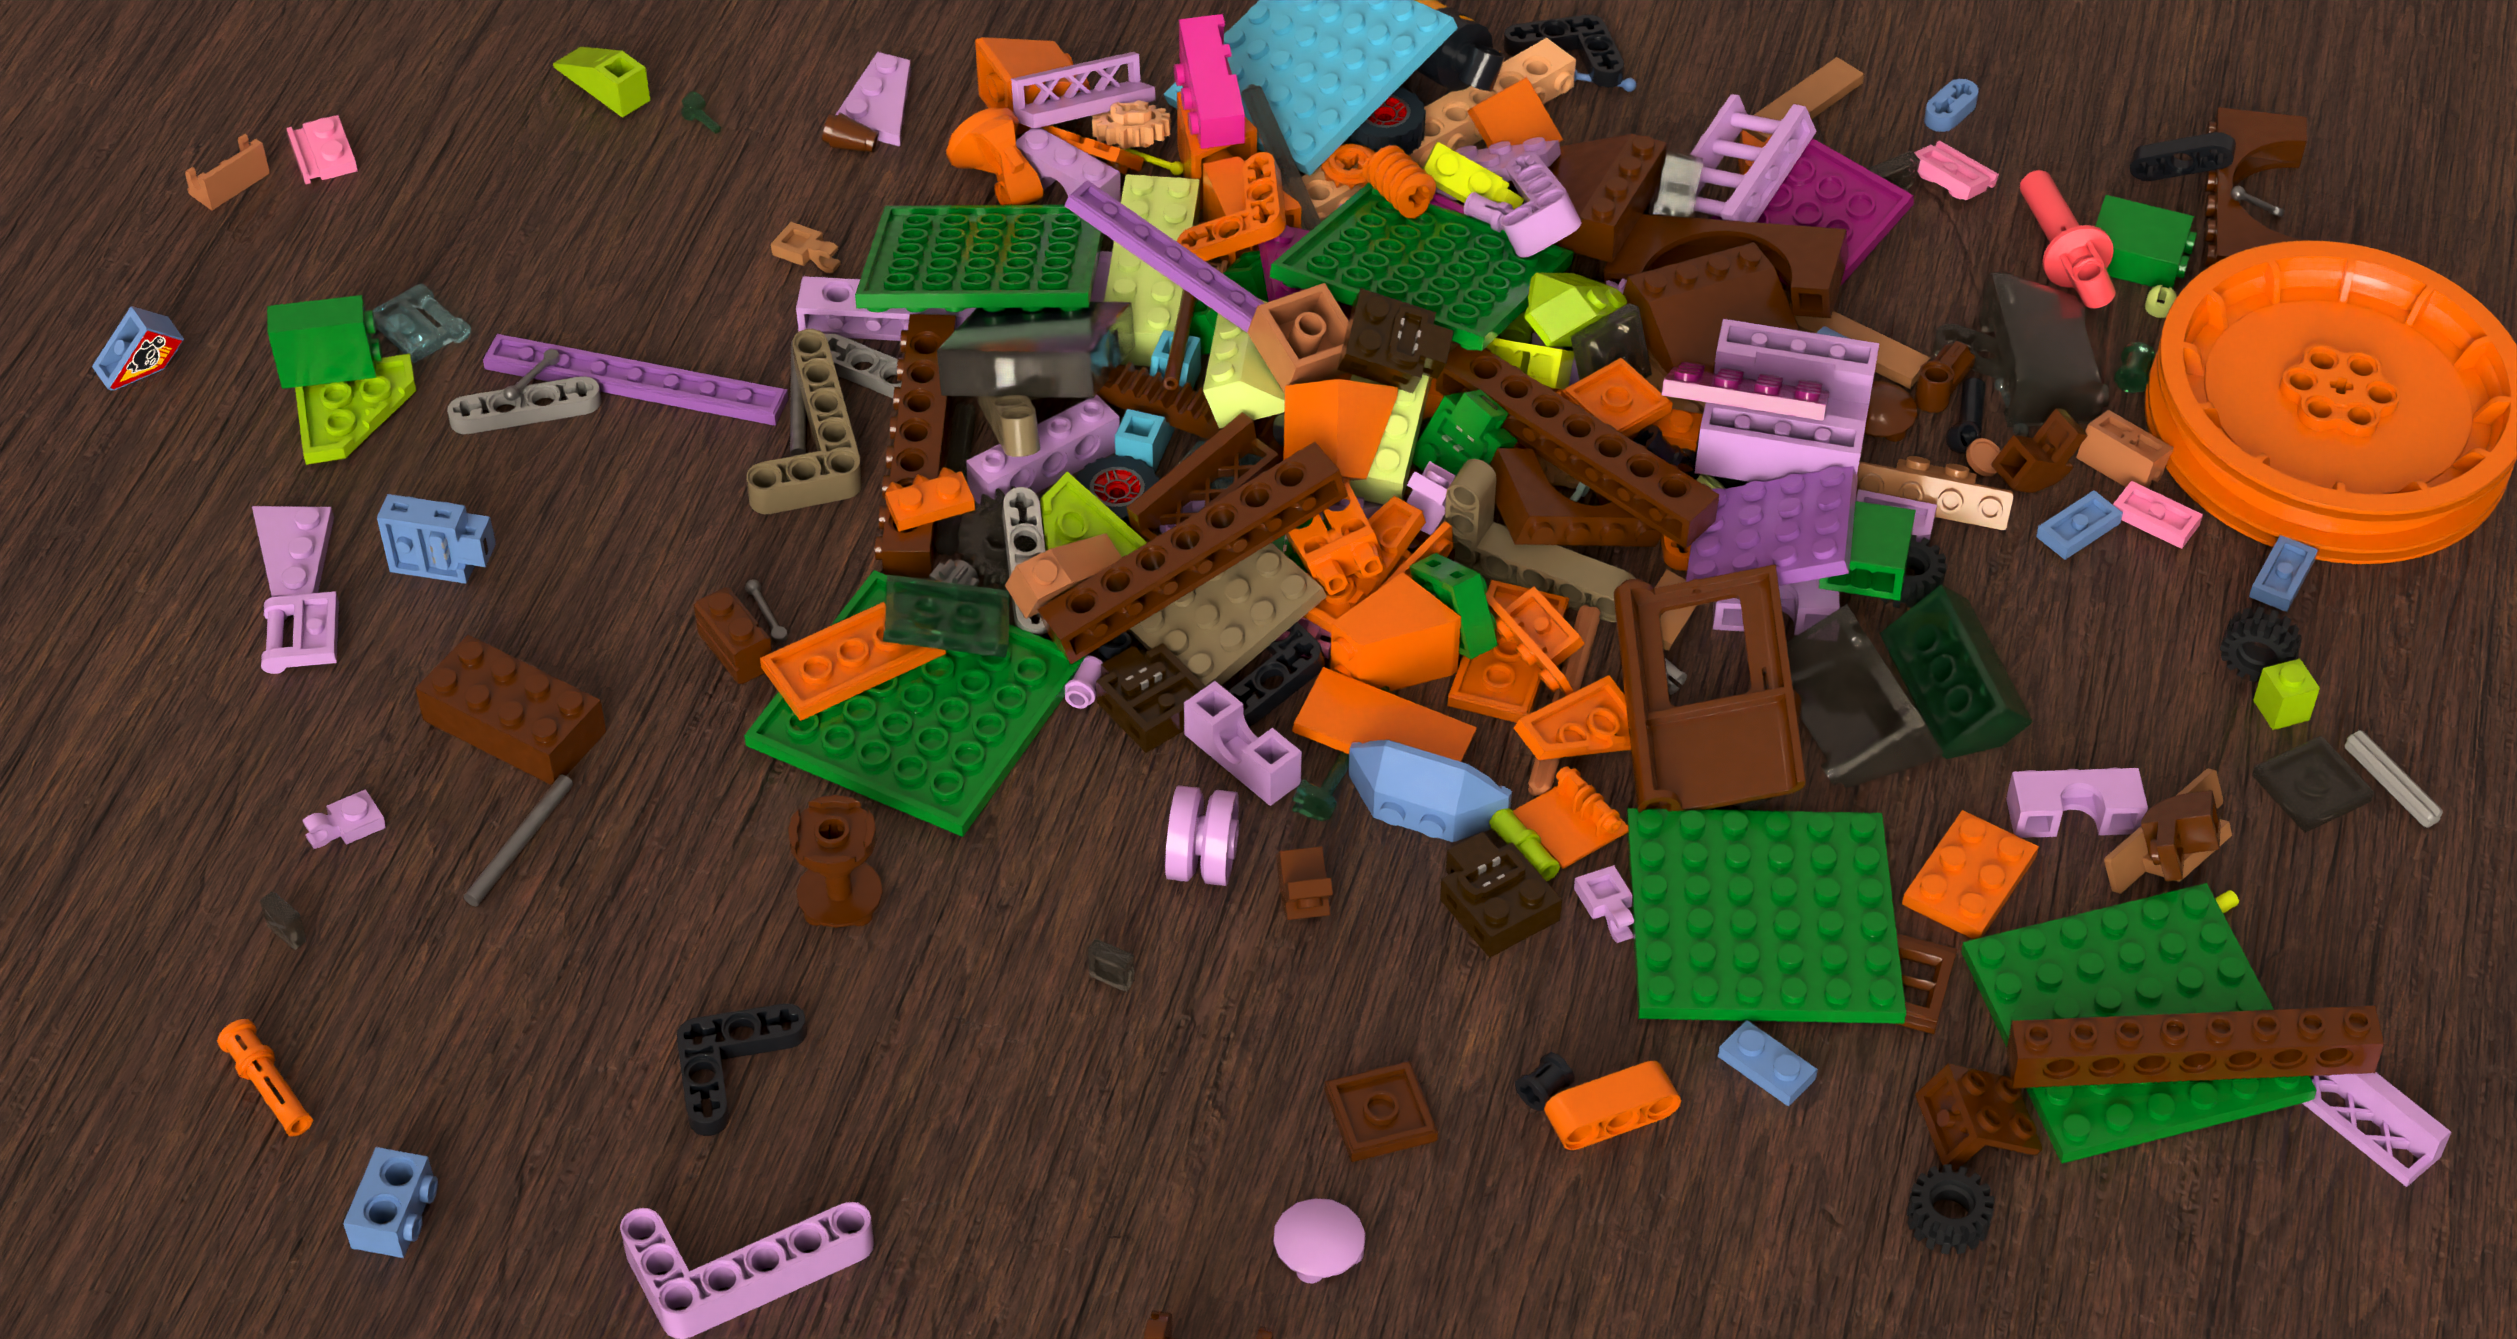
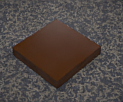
(1381, 1111)

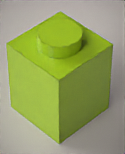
(2286, 694)

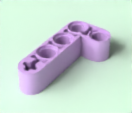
(1546, 210)

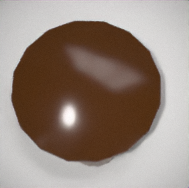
(1890, 412)

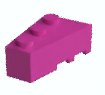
(1208, 83)

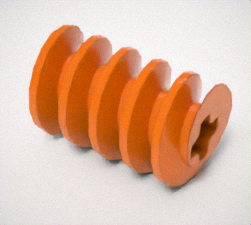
(1400, 180)

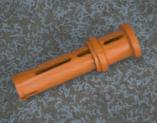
(291, 1113)

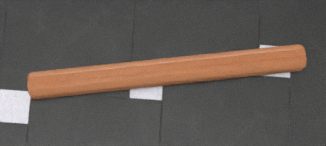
(1573, 669)

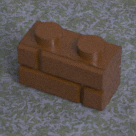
(732, 634)

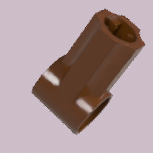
(1942, 376)

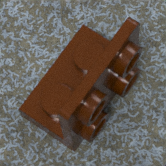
(1974, 1110)

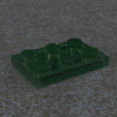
(946, 616)

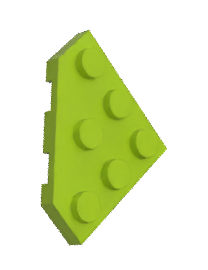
(343, 414)
(1075, 514)

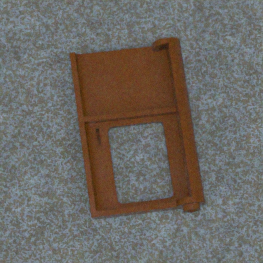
(1717, 747)

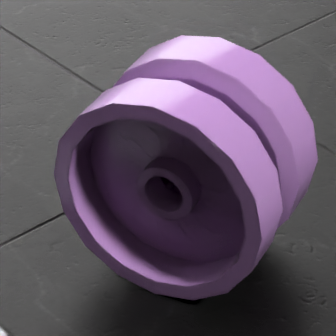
(1196, 835)

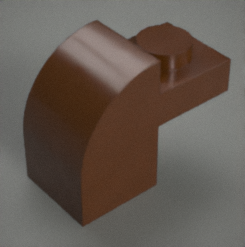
(2041, 460)
(2181, 827)
(1303, 883)

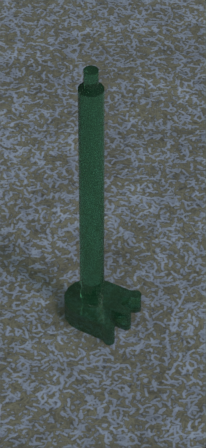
(1318, 801)

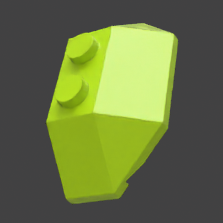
(1567, 304)

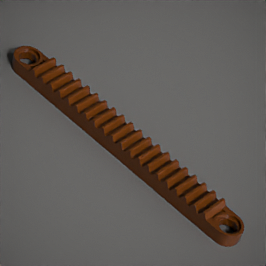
(1180, 407)

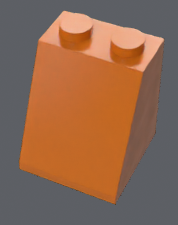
(1011, 58)
(1193, 156)
(1226, 195)
(1341, 418)
(1397, 637)

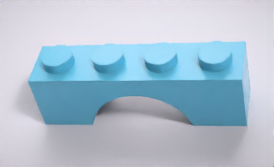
(1145, 434)

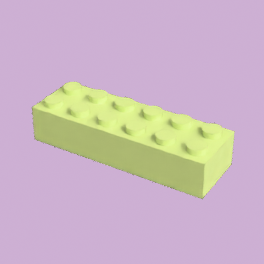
(1172, 208)

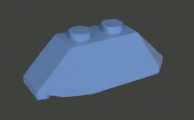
(1424, 790)

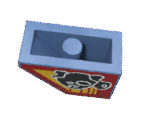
(137, 348)

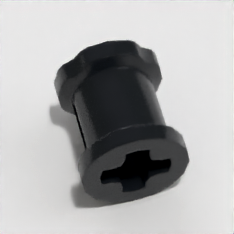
(1544, 1081)

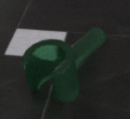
(693, 108)

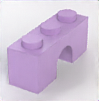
(1070, 166)
(1800, 600)
(1218, 726)
(2109, 796)

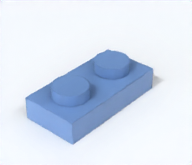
(2079, 524)
(2283, 573)
(1767, 1063)

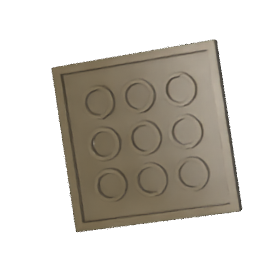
(1233, 615)

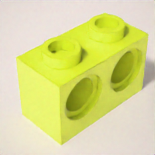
(1542, 363)

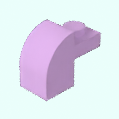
(1430, 495)

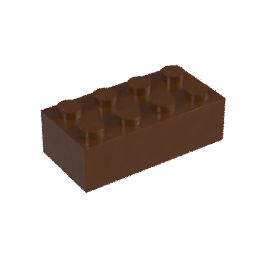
(511, 710)

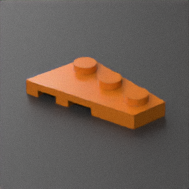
(1115, 156)
(1579, 723)

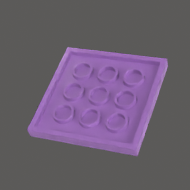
(1788, 521)

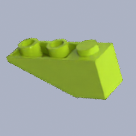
(607, 76)

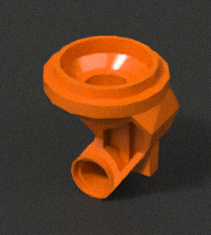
(989, 144)

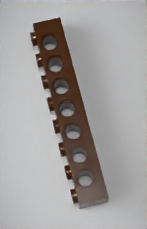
(919, 441)
(1586, 446)
(1193, 552)
(2194, 1046)

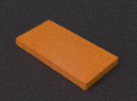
(840, 663)
(1499, 679)
(1351, 711)

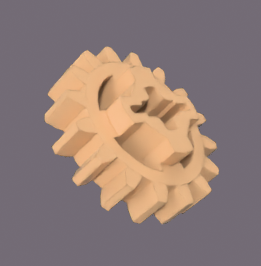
(1131, 125)

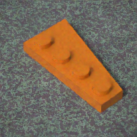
(1395, 529)

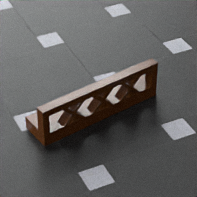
(1197, 473)

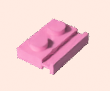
(322, 149)
(1954, 171)

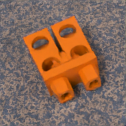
(1342, 549)

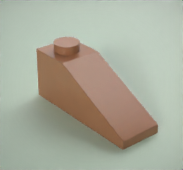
(1058, 571)

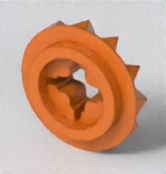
(1345, 157)

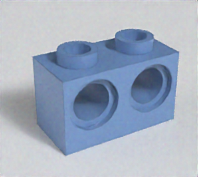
(382, 1201)

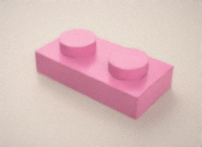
(2157, 514)

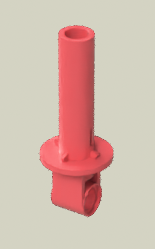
(2076, 252)

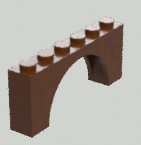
(2262, 144)
(1803, 256)

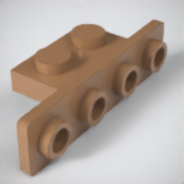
(1949, 488)
(2132, 857)

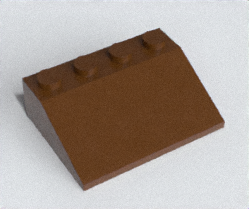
(1609, 188)
(1688, 300)

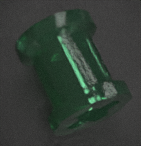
(2133, 373)

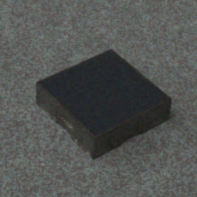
(1036, 351)

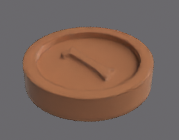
(1981, 455)

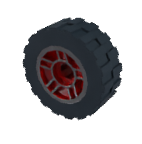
(1395, 122)
(1117, 482)

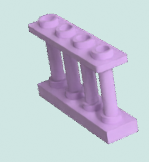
(1770, 163)

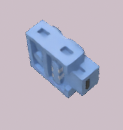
(434, 538)

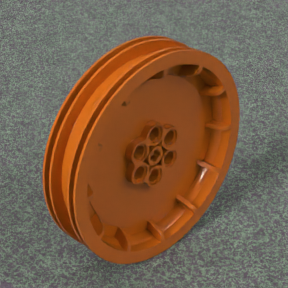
(2336, 401)

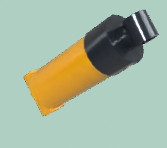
(1465, 56)

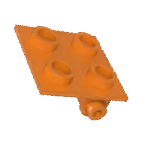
(1571, 819)

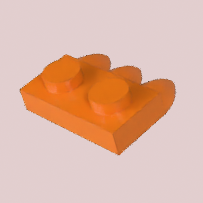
(929, 499)

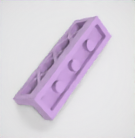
(1084, 103)
(2394, 1115)

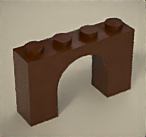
(1543, 516)

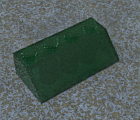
(1955, 675)

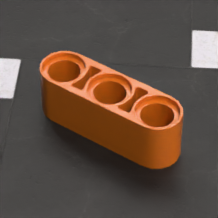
(1612, 1105)

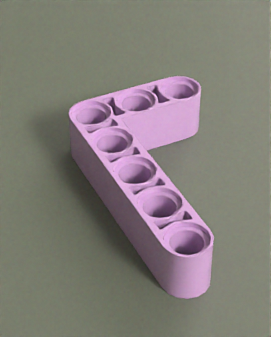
(740, 1268)

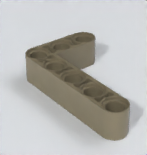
(1013, 423)
(817, 476)
(1492, 553)

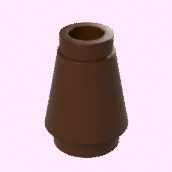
(849, 134)

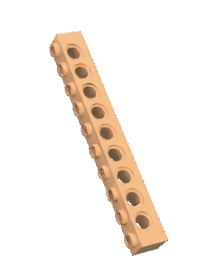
(1447, 119)

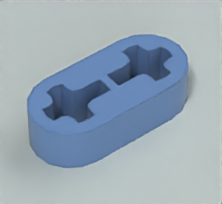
(1945, 101)

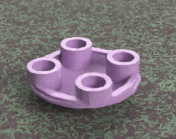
(1319, 1239)

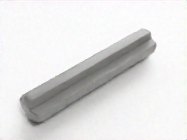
(2393, 779)

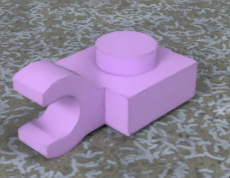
(347, 818)
(1608, 896)

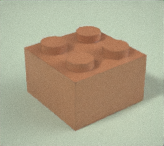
(1300, 336)

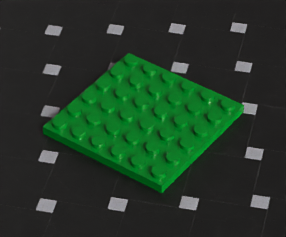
(980, 259)
(1428, 261)
(932, 736)
(1763, 916)
(2129, 961)

